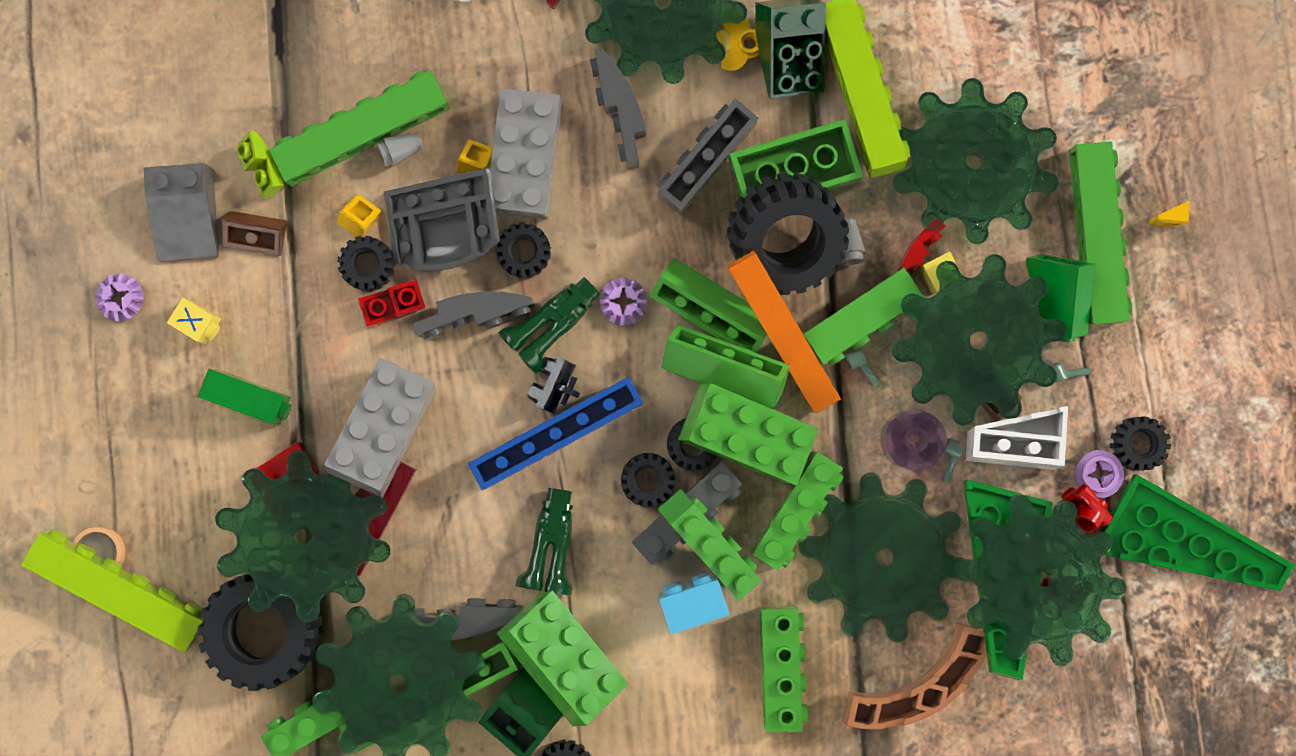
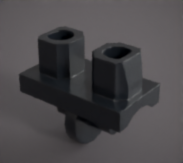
(558, 386)

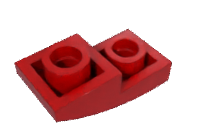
(916, 252)
(391, 303)

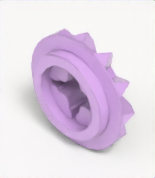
(131, 301)
(633, 311)
(1107, 462)

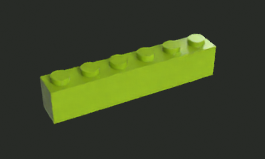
(863, 88)
(113, 589)

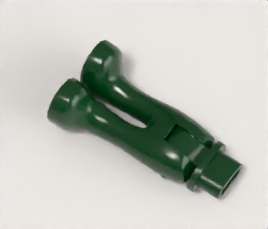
(562, 310)
(553, 528)

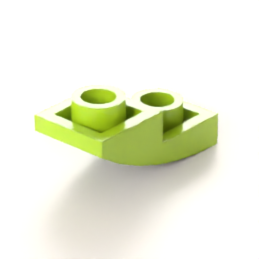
(258, 158)

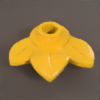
(733, 40)

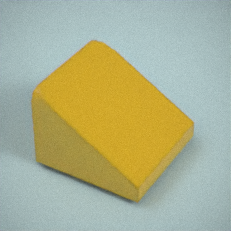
(474, 157)
(358, 216)
(1174, 217)

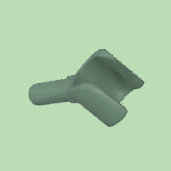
(857, 359)
(1063, 375)
(954, 450)

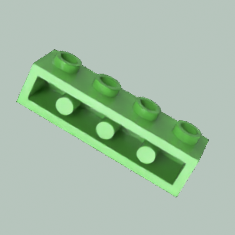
(708, 306)
(860, 318)
(725, 365)
(796, 510)
(707, 542)
(781, 669)
(299, 730)

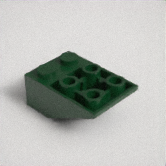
(791, 45)
(521, 715)

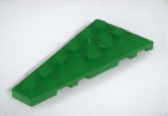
(993, 504)
(1171, 534)

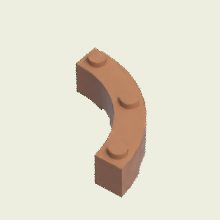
(927, 693)

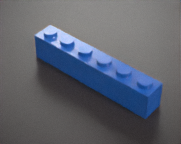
(555, 433)

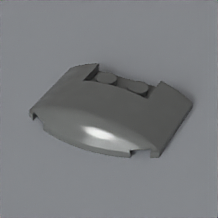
(443, 221)

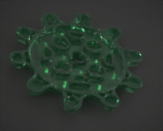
(664, 34)
(1001, 142)
(1011, 348)
(851, 549)
(281, 564)
(1015, 599)
(404, 648)

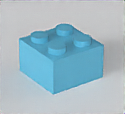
(693, 603)

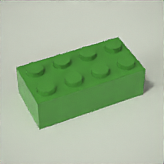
(817, 153)
(748, 434)
(562, 658)

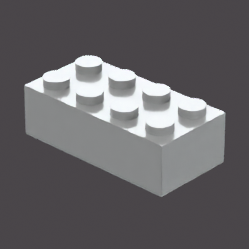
(525, 152)
(380, 427)

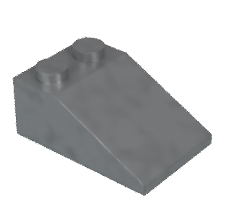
(182, 211)

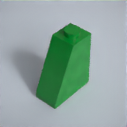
(1067, 292)
(245, 396)

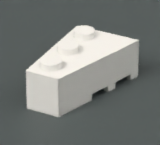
(1021, 441)

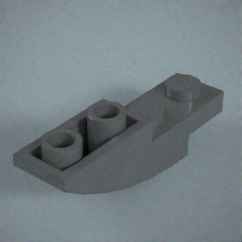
(618, 97)
(485, 307)
(476, 616)

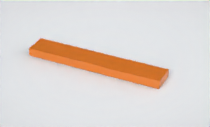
(783, 331)

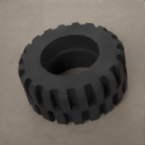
(784, 198)
(229, 655)

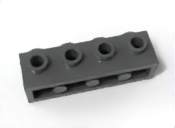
(707, 157)
(711, 490)

